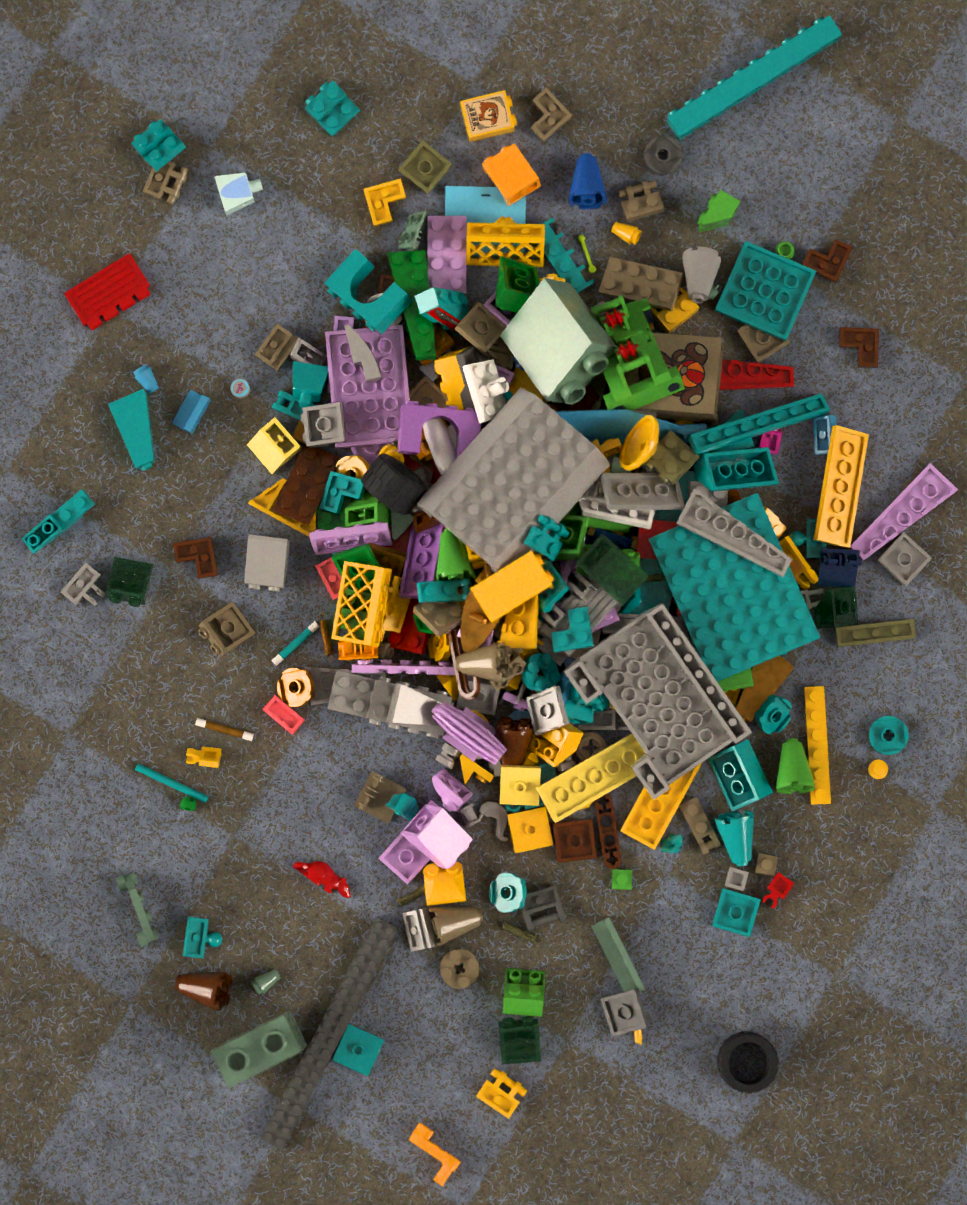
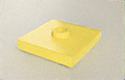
(519, 785)

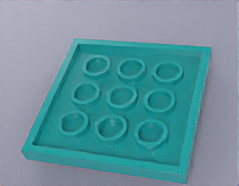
(765, 291)

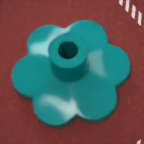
(672, 843)

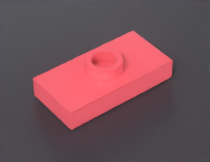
(283, 714)

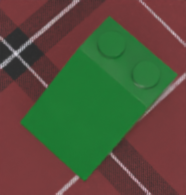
(514, 284)

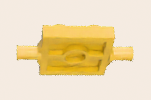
(395, 609)

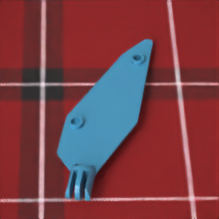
(618, 423)

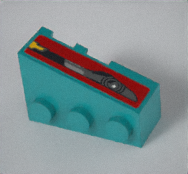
(443, 307)

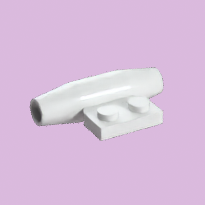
(441, 443)

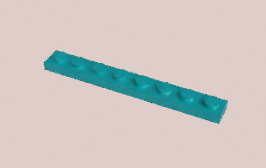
(758, 424)

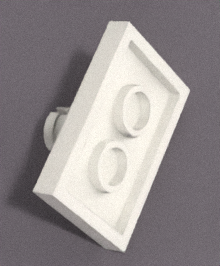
(486, 389)

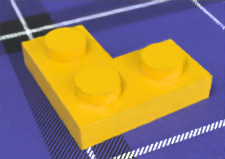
(379, 197)

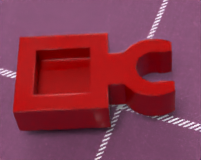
(779, 888)

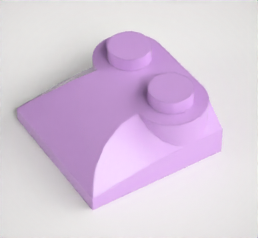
(451, 790)

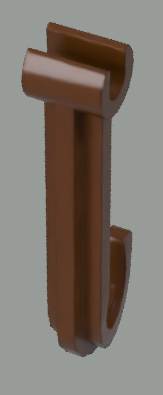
(461, 678)

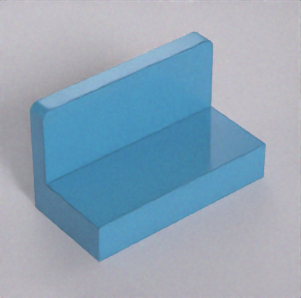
(191, 411)

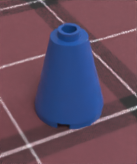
(587, 184)

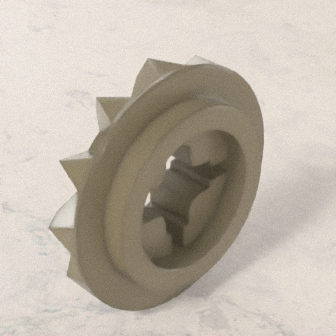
(597, 741)

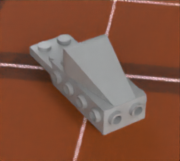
(387, 702)

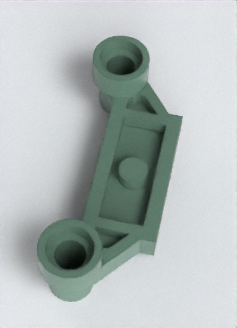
(128, 883)

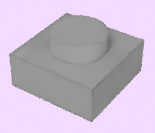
(736, 879)

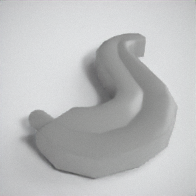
(495, 810)

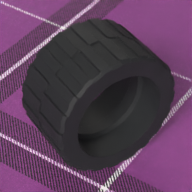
(394, 484)
(771, 1062)

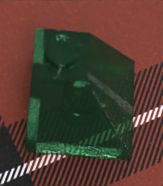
(837, 608)

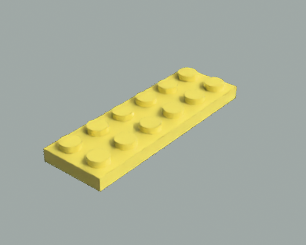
(591, 778)

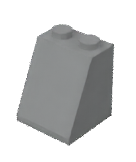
(266, 562)

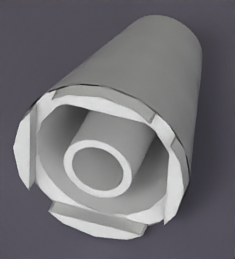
(700, 272)

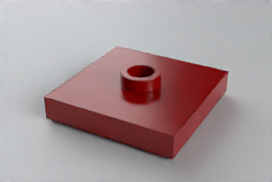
(644, 534)

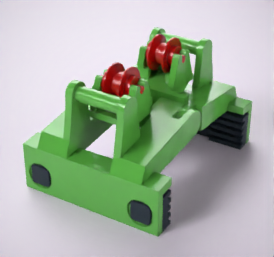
(634, 348)

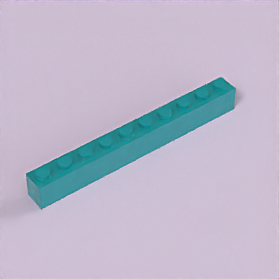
(754, 77)

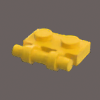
(499, 1099)

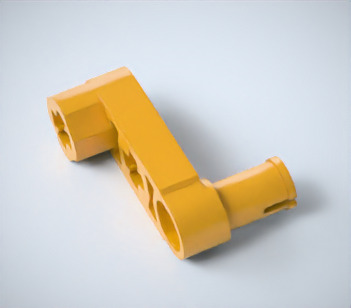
(449, 1163)

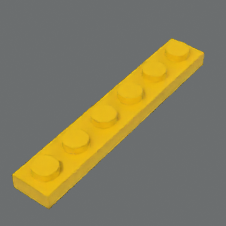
(817, 744)

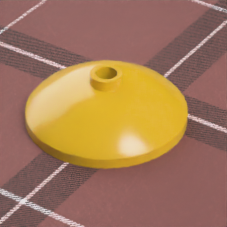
(640, 443)

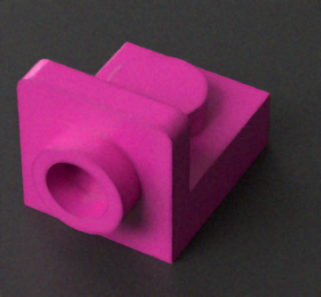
(771, 440)

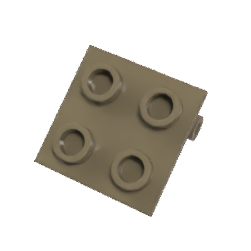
(376, 794)

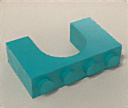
(377, 314)

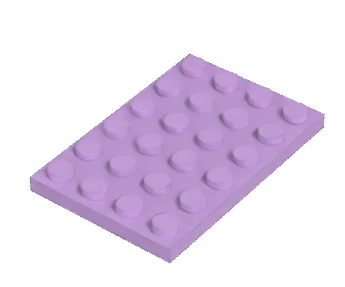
(370, 408)

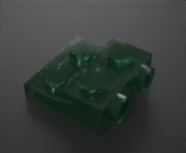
(129, 581)
(519, 1040)

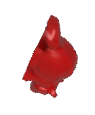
(322, 873)

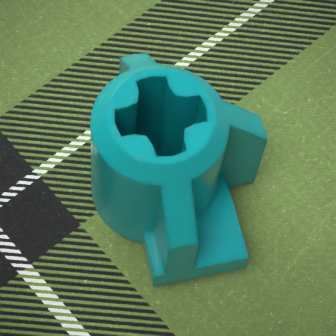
(403, 805)

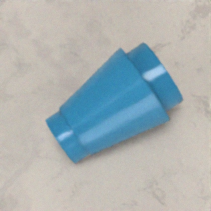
(146, 378)

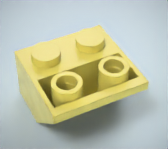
(274, 446)

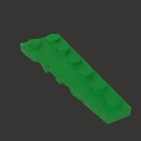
(411, 275)

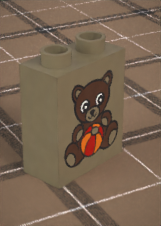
(700, 368)

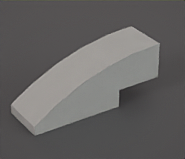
(362, 355)

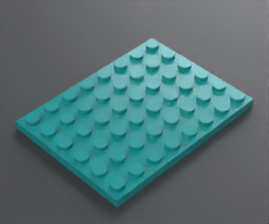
(729, 604)

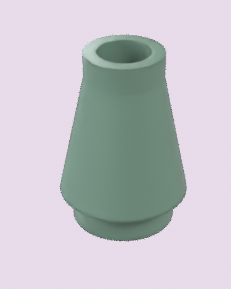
(264, 982)

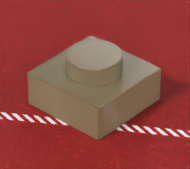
(766, 864)

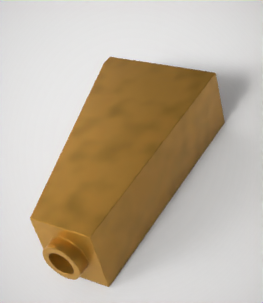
(766, 680)

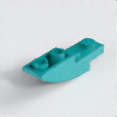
(58, 522)

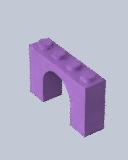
(415, 416)

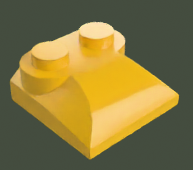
(444, 884)

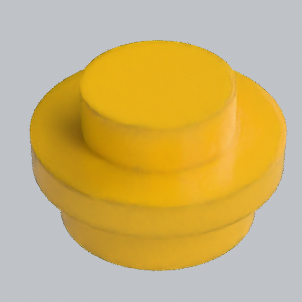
(878, 769)

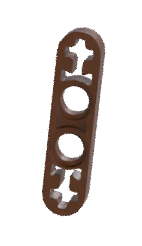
(610, 830)

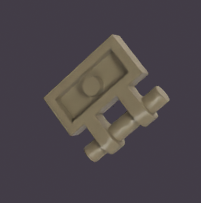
(158, 181)
(641, 206)

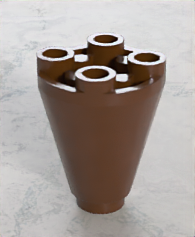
(515, 737)
(206, 988)

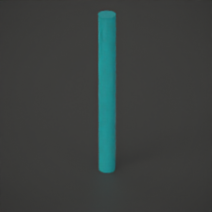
(172, 783)

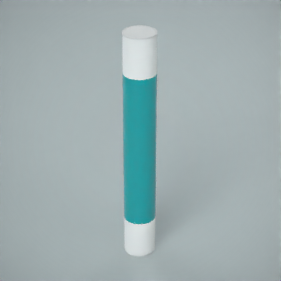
(295, 643)

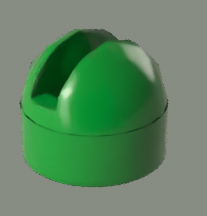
(188, 803)

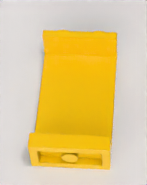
(512, 586)

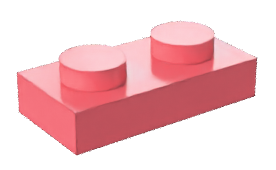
(330, 577)

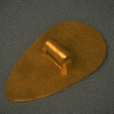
(474, 624)

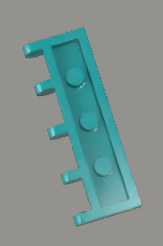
(561, 261)

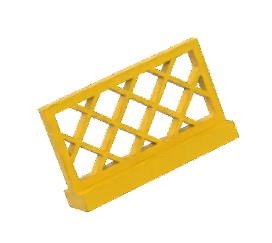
(506, 234)
(375, 610)

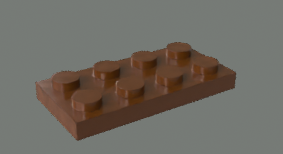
(306, 484)

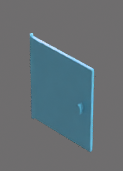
(483, 206)

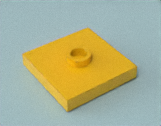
(530, 830)

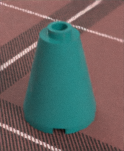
(737, 835)

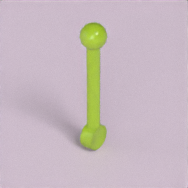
(581, 238)

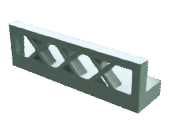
(617, 955)

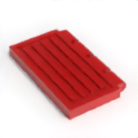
(107, 290)

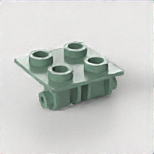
(414, 224)

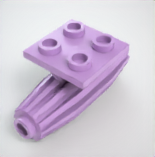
(468, 733)

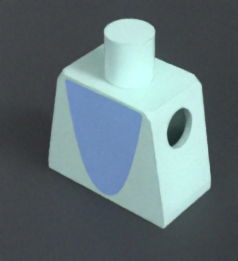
(236, 191)

